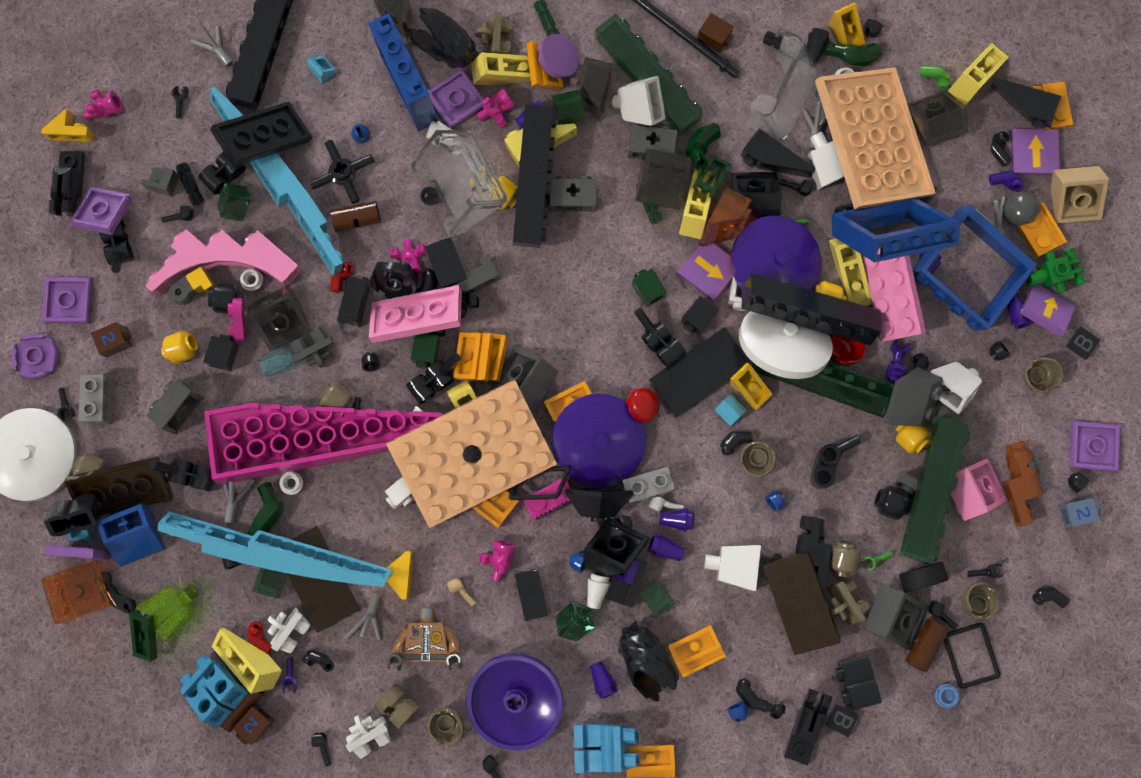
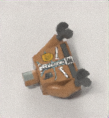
(426, 642)

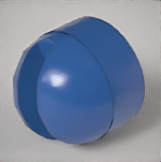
(365, 131)
(775, 501)
(576, 562)
(738, 711)

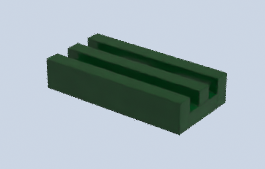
(706, 186)
(143, 635)

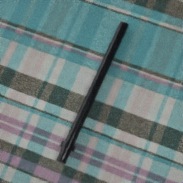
(689, 38)

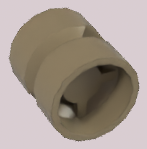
(397, 706)

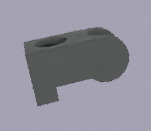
(479, 277)

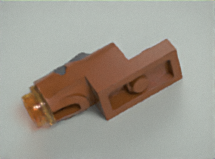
(1025, 481)

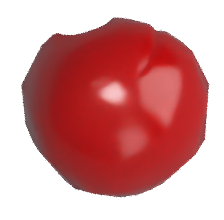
(846, 351)
(643, 404)

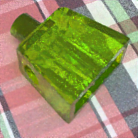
(170, 609)

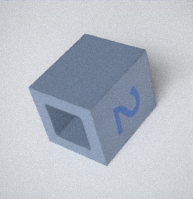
(1080, 512)

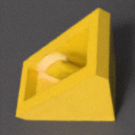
(847, 26)
(401, 575)

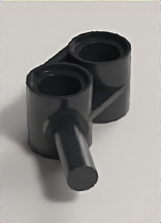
(216, 177)
(118, 247)
(660, 341)
(435, 379)
(827, 467)
(185, 473)

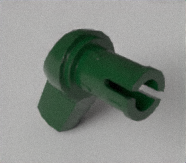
(854, 54)
(699, 144)
(269, 513)

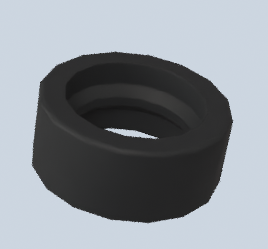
(923, 577)

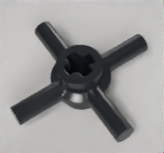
(334, 171)

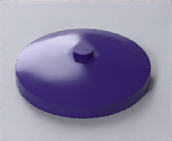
(777, 250)
(598, 440)
(515, 701)

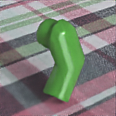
(938, 73)

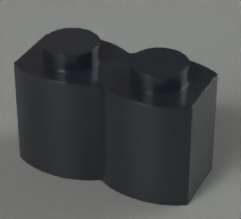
(73, 515)
(858, 682)

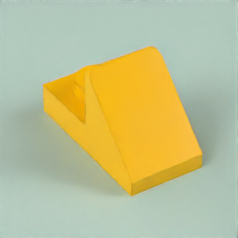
(63, 129)
(750, 386)

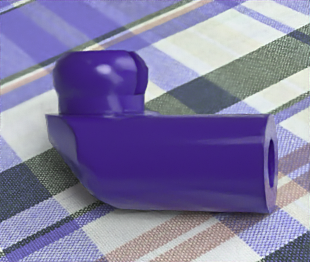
(1008, 179)

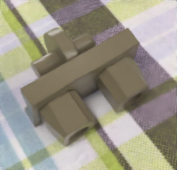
(492, 30)
(844, 603)

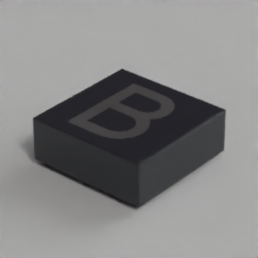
(1082, 343)
(842, 720)

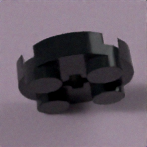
(385, 274)

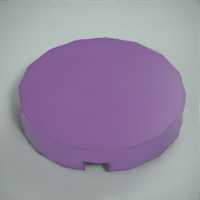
(558, 56)
(42, 356)

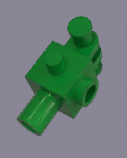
(1058, 271)

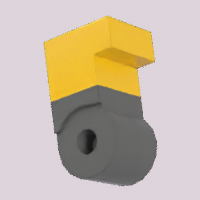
(190, 286)

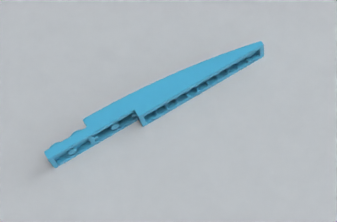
(287, 190)
(274, 552)

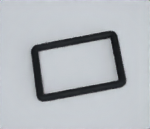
(544, 496)
(997, 672)

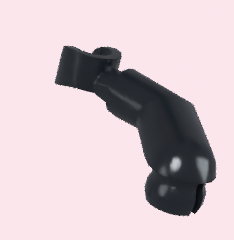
(118, 600)
(752, 701)

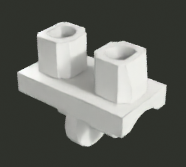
(282, 639)
(365, 731)

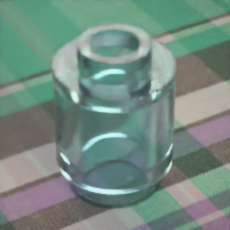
(276, 361)

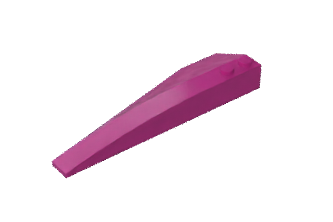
(278, 439)

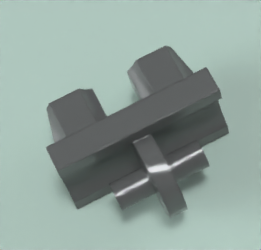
(302, 351)

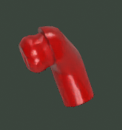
(337, 279)
(256, 637)

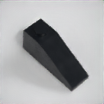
(1031, 103)
(772, 156)

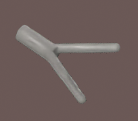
(216, 46)
(815, 127)
(998, 214)
(231, 502)
(369, 615)

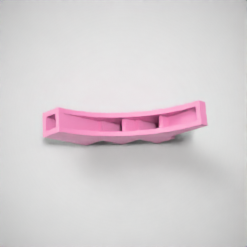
(223, 251)

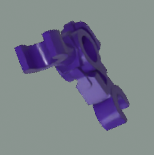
(895, 367)

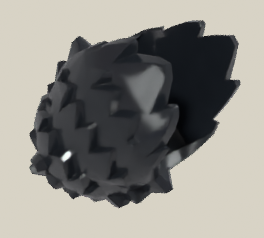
(448, 39)
(647, 661)

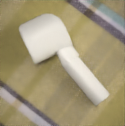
(658, 502)

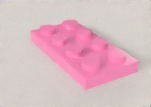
(895, 296)
(415, 314)

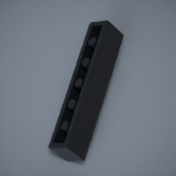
(258, 52)
(533, 175)
(811, 309)

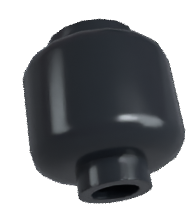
(222, 295)
(892, 502)

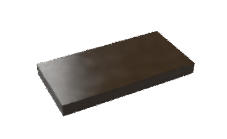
(122, 486)
(322, 599)
(801, 603)

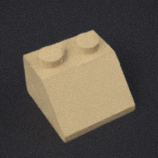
(1078, 194)

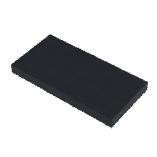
(261, 133)
(699, 372)

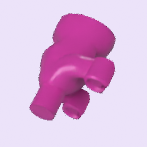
(103, 106)
(496, 106)
(409, 255)
(500, 559)

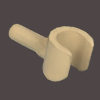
(456, 585)

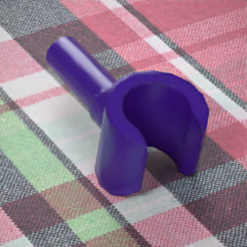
(289, 680)

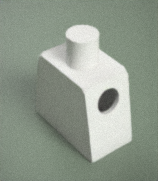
(641, 101)
(824, 161)
(958, 385)
(736, 565)

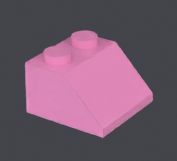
(977, 490)

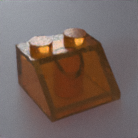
(727, 218)
(75, 592)

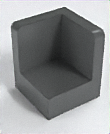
(162, 181)

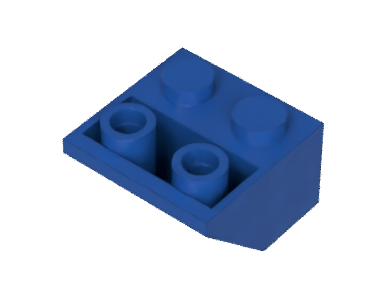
(131, 534)

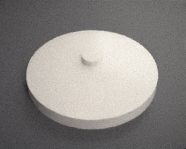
(784, 346)
(34, 454)

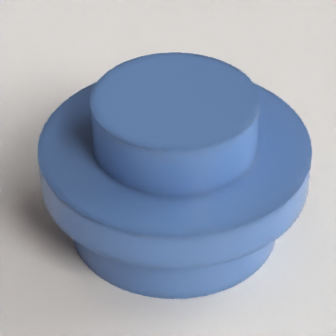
(946, 696)

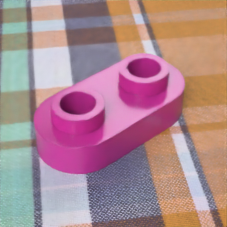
(237, 328)

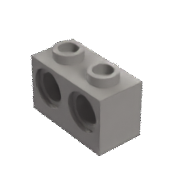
(95, 399)
(649, 485)

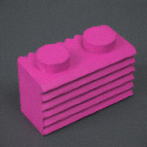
(542, 506)

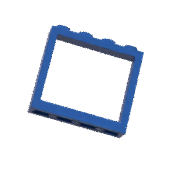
(403, 71)
(934, 232)
(1001, 245)

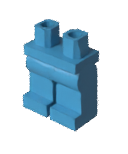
(212, 691)
(613, 750)

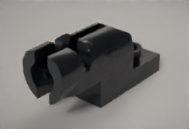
(67, 183)
(811, 542)
(807, 727)

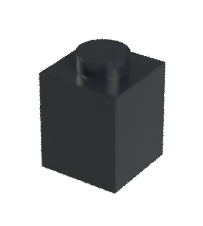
(698, 316)
(221, 352)

